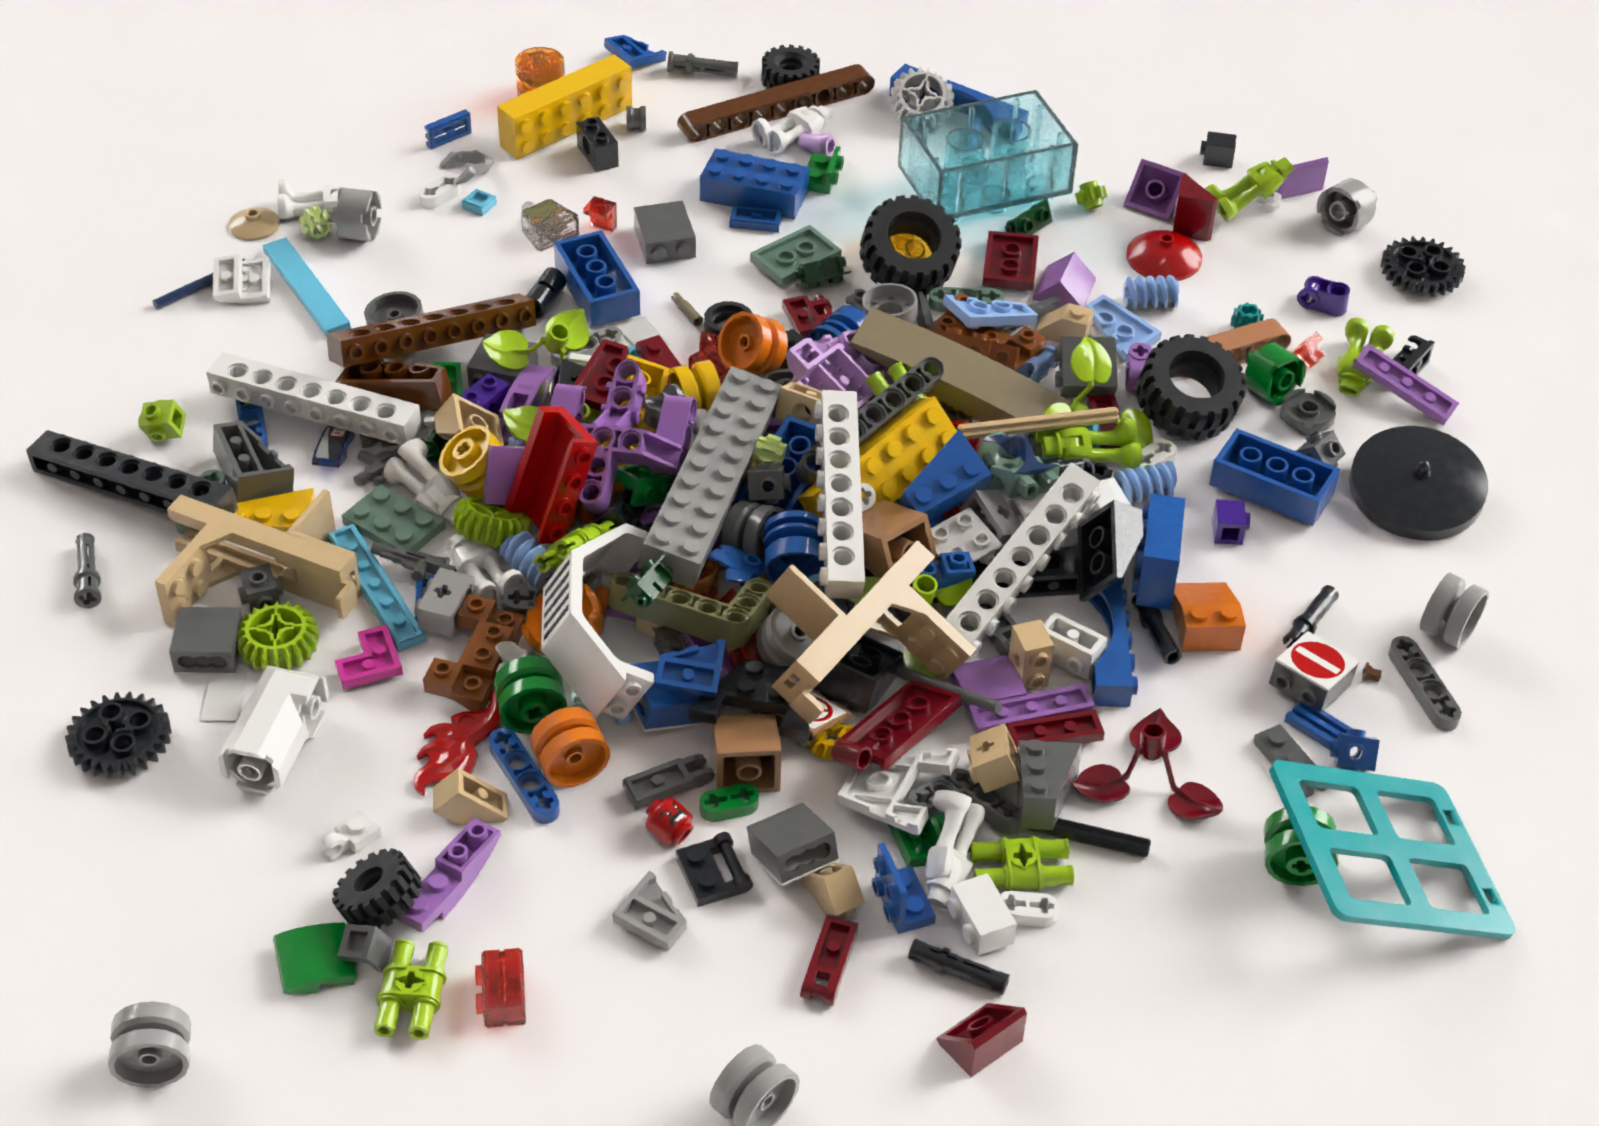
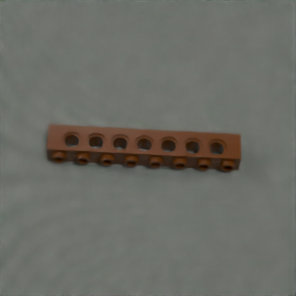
(430, 330)

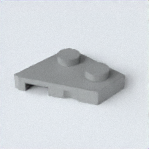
(651, 914)

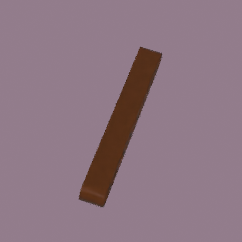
(775, 102)

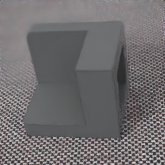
(366, 945)

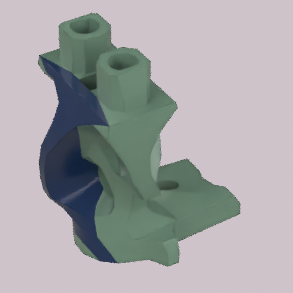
(1016, 466)

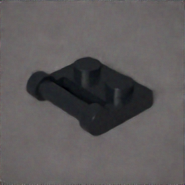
(703, 872)

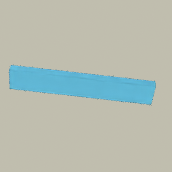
(306, 286)
(379, 590)

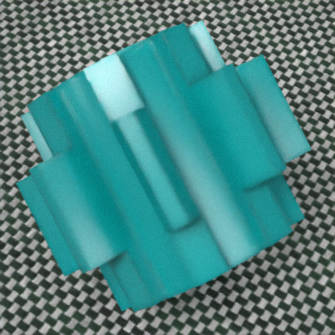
(1246, 315)

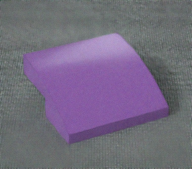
(500, 472)
(989, 677)

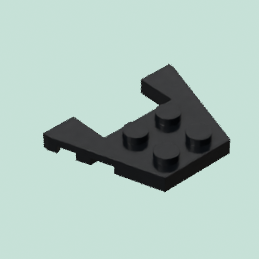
(751, 688)

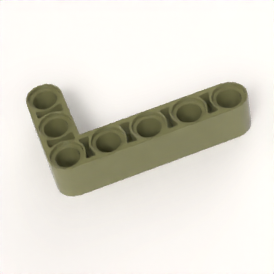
(696, 613)

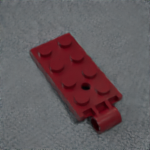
(895, 726)

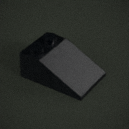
(1107, 546)
(862, 675)

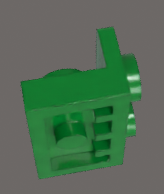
(824, 171)
(646, 485)

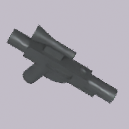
(375, 467)
(417, 562)

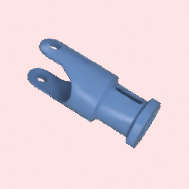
(1038, 367)

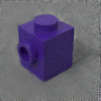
(1230, 522)

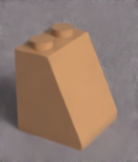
(890, 532)
(747, 751)

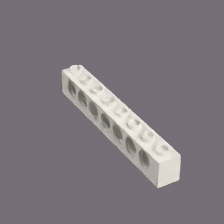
(314, 398)
(1072, 484)
(840, 496)

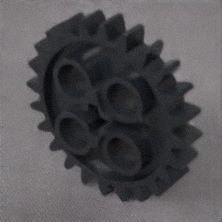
(1435, 272)
(118, 735)

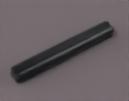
(1099, 837)

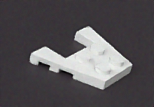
(883, 792)

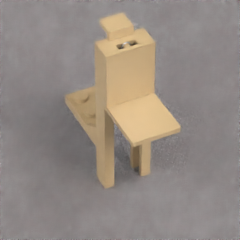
(301, 554)
(835, 633)

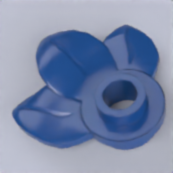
(739, 564)

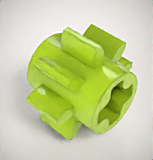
(1091, 195)

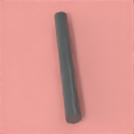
(966, 695)

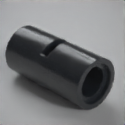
(547, 290)

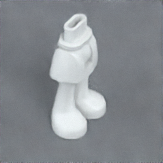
(797, 121)
(294, 203)
(438, 494)
(478, 559)
(946, 861)

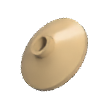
(254, 223)

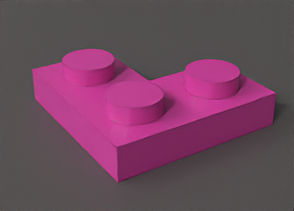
(376, 662)

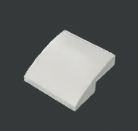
(241, 280)

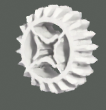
(905, 91)

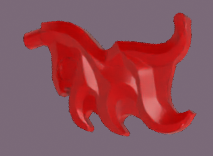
(455, 744)

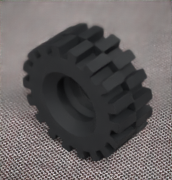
(788, 65)
(377, 889)

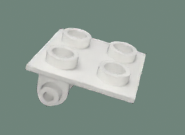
(966, 533)

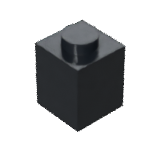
(1218, 149)

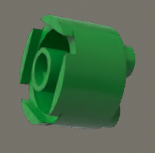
(1273, 372)

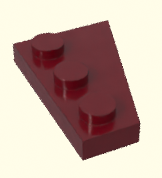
(601, 370)

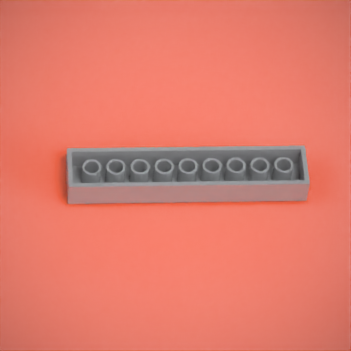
(711, 476)

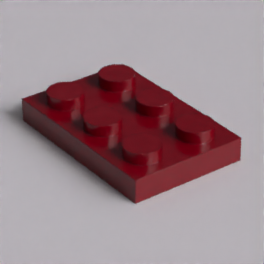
(1010, 260)

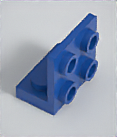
(901, 893)

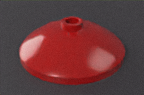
(1164, 254)

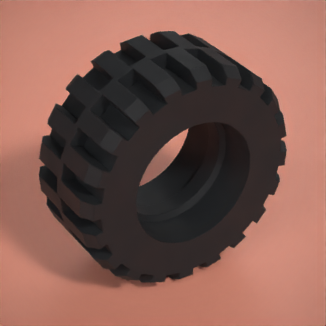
(915, 218)
(1199, 361)

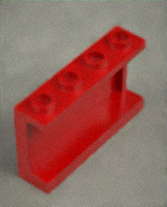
(552, 472)

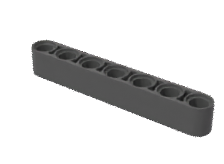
(880, 411)

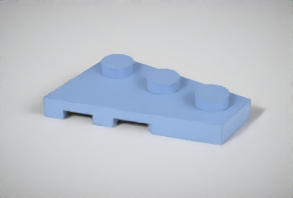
(998, 314)
(1122, 324)

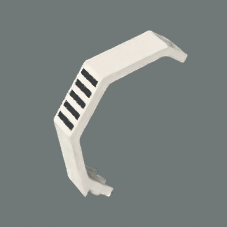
(571, 642)

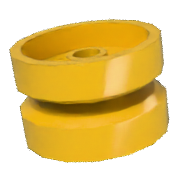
(699, 383)
(466, 459)

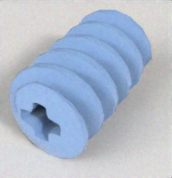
(1151, 290)
(1147, 480)
(520, 553)

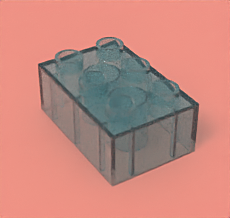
(988, 154)

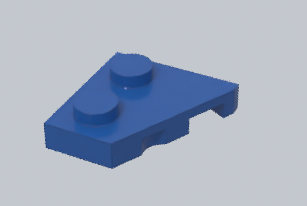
(632, 51)
(692, 670)

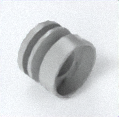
(893, 300)

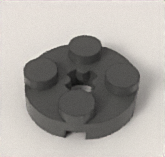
(1297, 407)

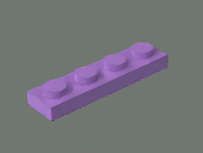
(1405, 384)
(1033, 706)

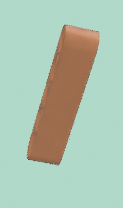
(1251, 338)

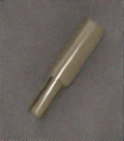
(687, 309)

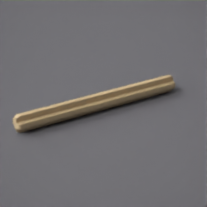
(1040, 422)

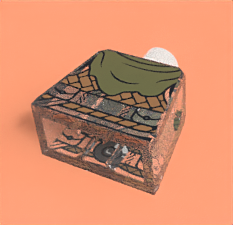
(548, 223)

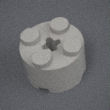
(1347, 206)
(357, 214)

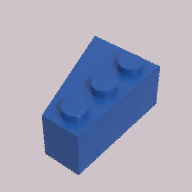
(947, 479)

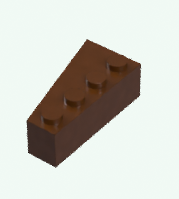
(418, 383)

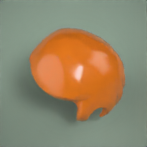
(591, 608)

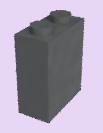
(664, 232)

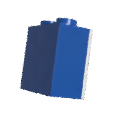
(663, 708)

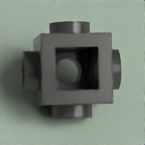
(1323, 447)
(758, 485)
(259, 587)

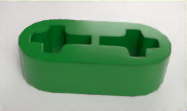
(729, 802)

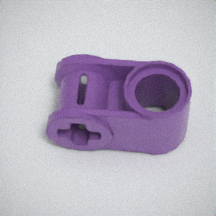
(1137, 356)

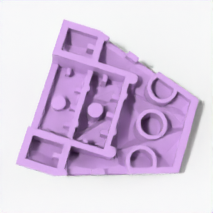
(834, 366)

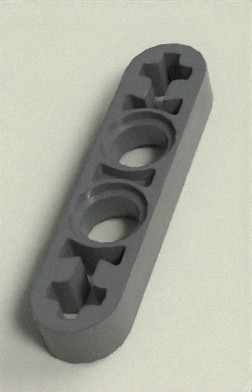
(1429, 681)

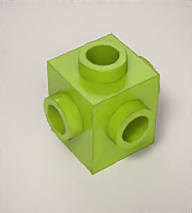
(162, 420)

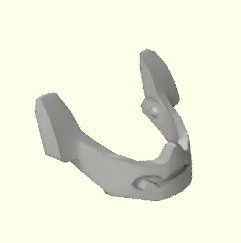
(480, 161)

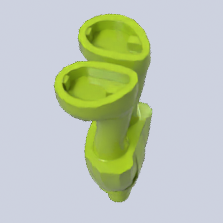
(1260, 181)
(1356, 332)
(1078, 442)

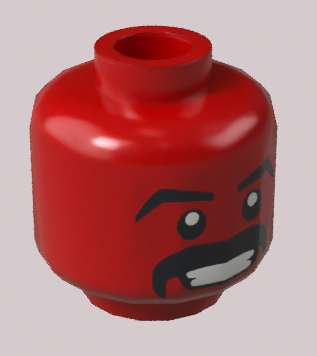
(669, 821)

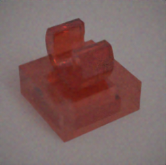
(1309, 350)

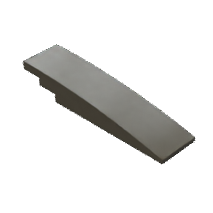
(969, 380)

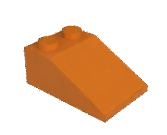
(1207, 617)

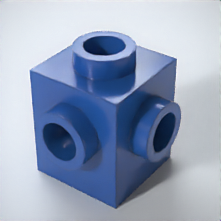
(1366, 753)

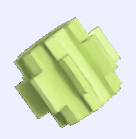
(315, 222)
(769, 449)

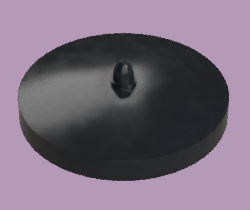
(1418, 483)

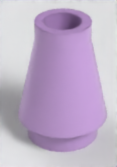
(818, 143)

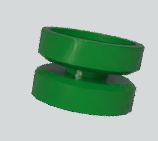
(528, 692)
(1283, 851)

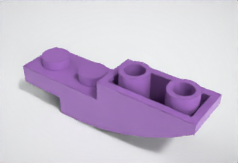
(527, 390)
(453, 874)

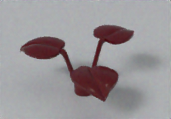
(1153, 739)

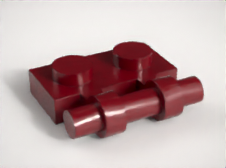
(803, 312)

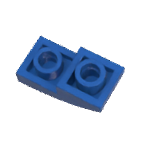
(951, 569)

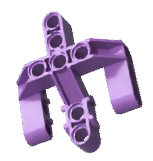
(659, 451)

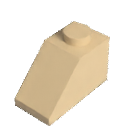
(1067, 322)
(466, 797)
(835, 889)

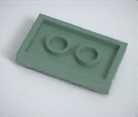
(787, 253)
(393, 520)

